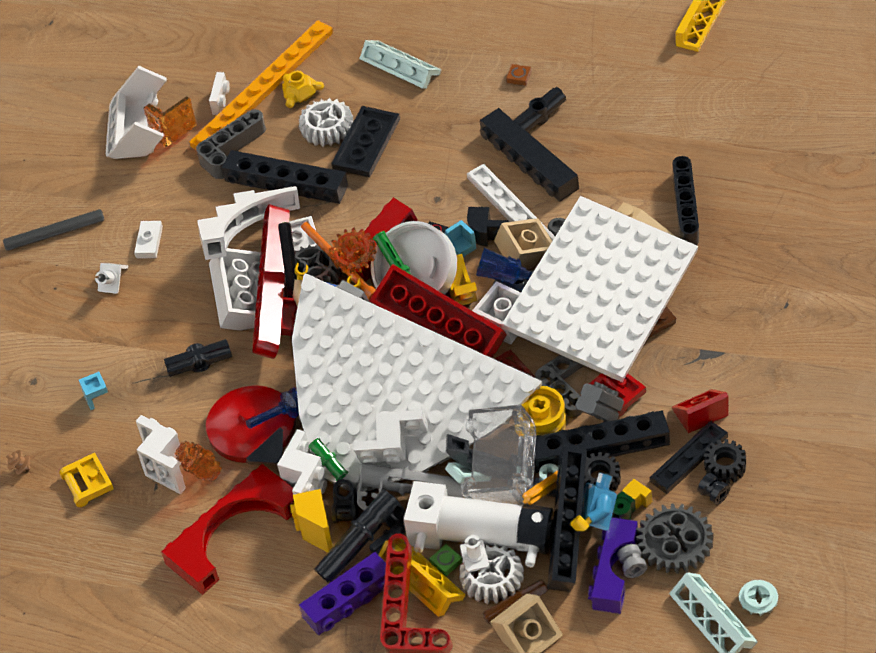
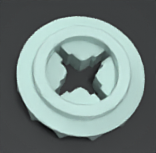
(766, 591)

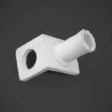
(109, 277)
(474, 554)

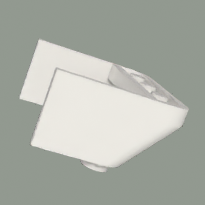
(127, 123)

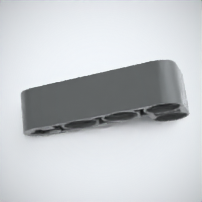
(234, 136)

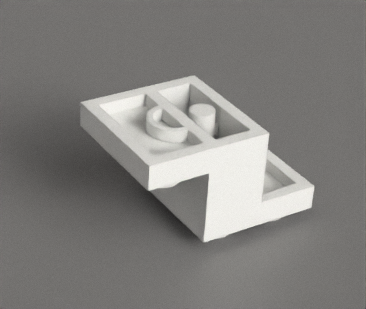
(391, 437)
(158, 454)
(300, 467)

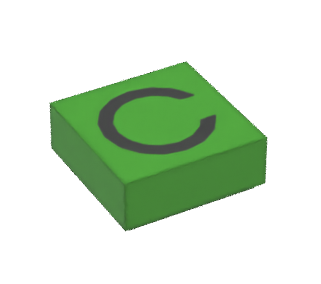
(446, 560)

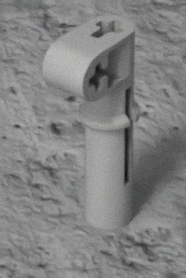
(377, 477)

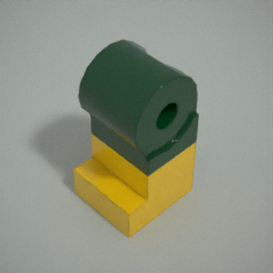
(631, 499)

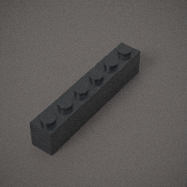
(529, 154)

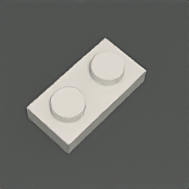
(219, 90)

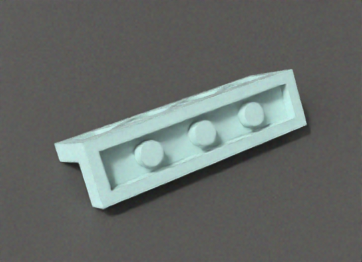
(398, 63)
(719, 611)

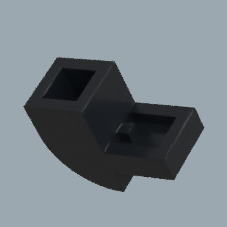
(482, 225)

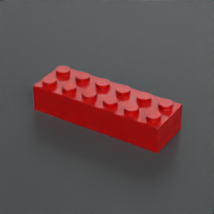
(433, 310)

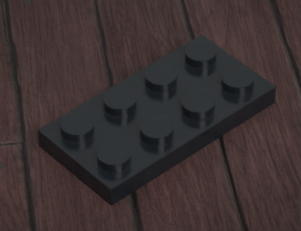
(365, 141)

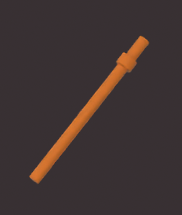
(310, 231)

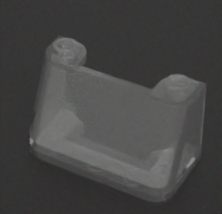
(501, 454)

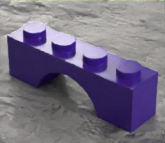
(609, 589)

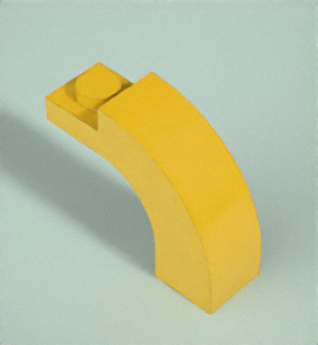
(462, 289)

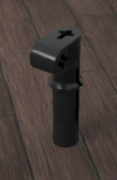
(382, 510)

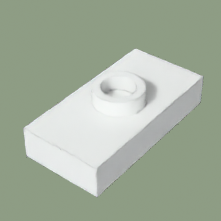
(148, 239)

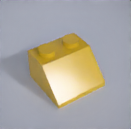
(311, 519)

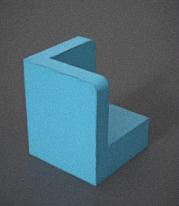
(462, 238)
(92, 387)

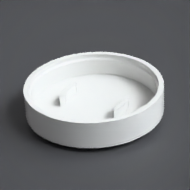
(422, 249)

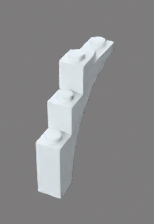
(232, 218)

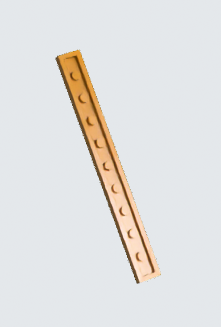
(267, 80)

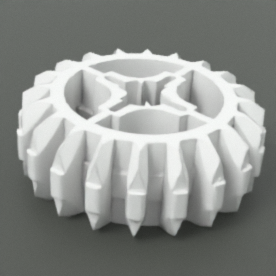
(325, 122)
(490, 581)

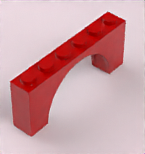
(257, 492)

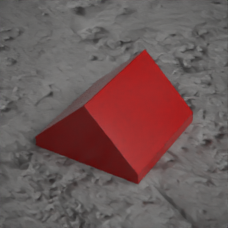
(702, 409)

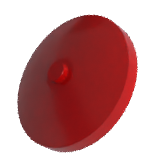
(228, 418)

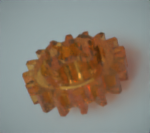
(354, 251)
(198, 461)

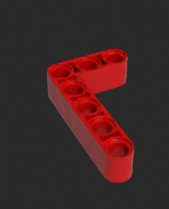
(400, 606)

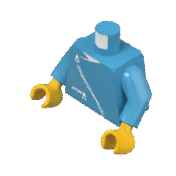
(596, 505)

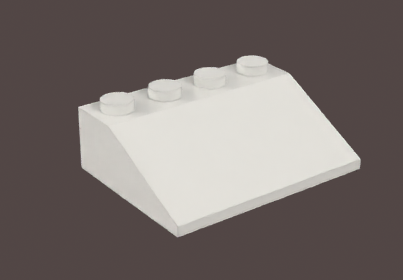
(236, 288)

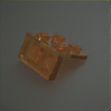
(173, 122)

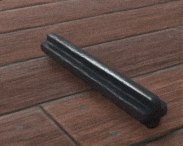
(288, 255)

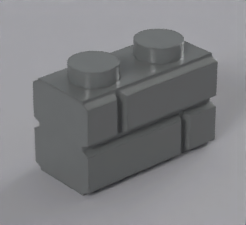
(599, 402)

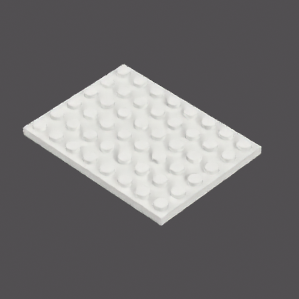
(600, 288)

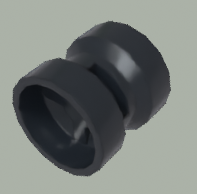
(713, 488)

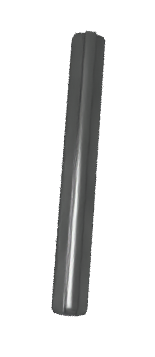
(53, 229)

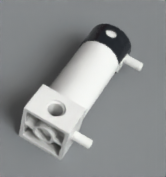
(439, 517)

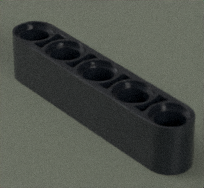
(685, 200)

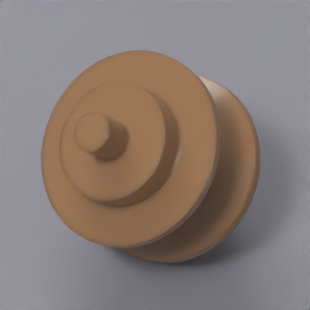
(16, 461)

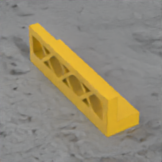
(694, 18)
(427, 582)

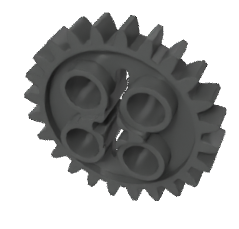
(657, 547)

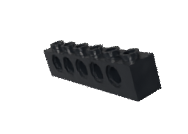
(276, 174)
(609, 437)
(566, 508)

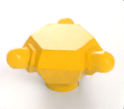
(299, 87)

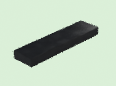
(687, 457)

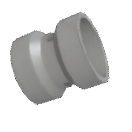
(632, 562)

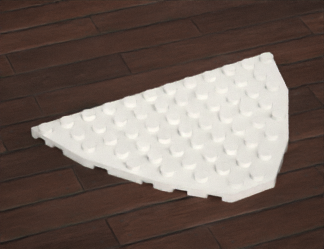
(371, 361)

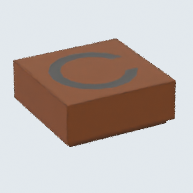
(518, 74)

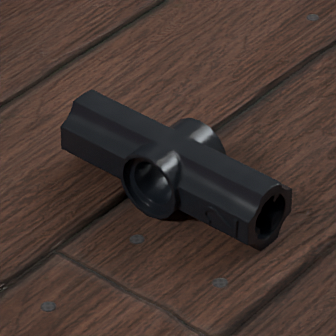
(540, 109)
(197, 358)

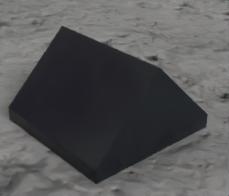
(269, 451)

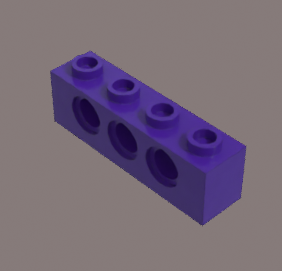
(315, 607)

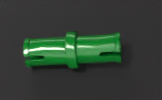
(328, 459)

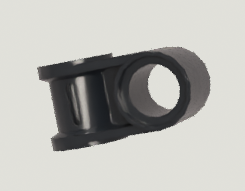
(344, 503)

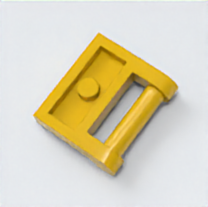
(92, 475)

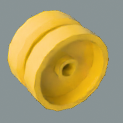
(546, 410)

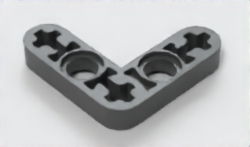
(557, 381)

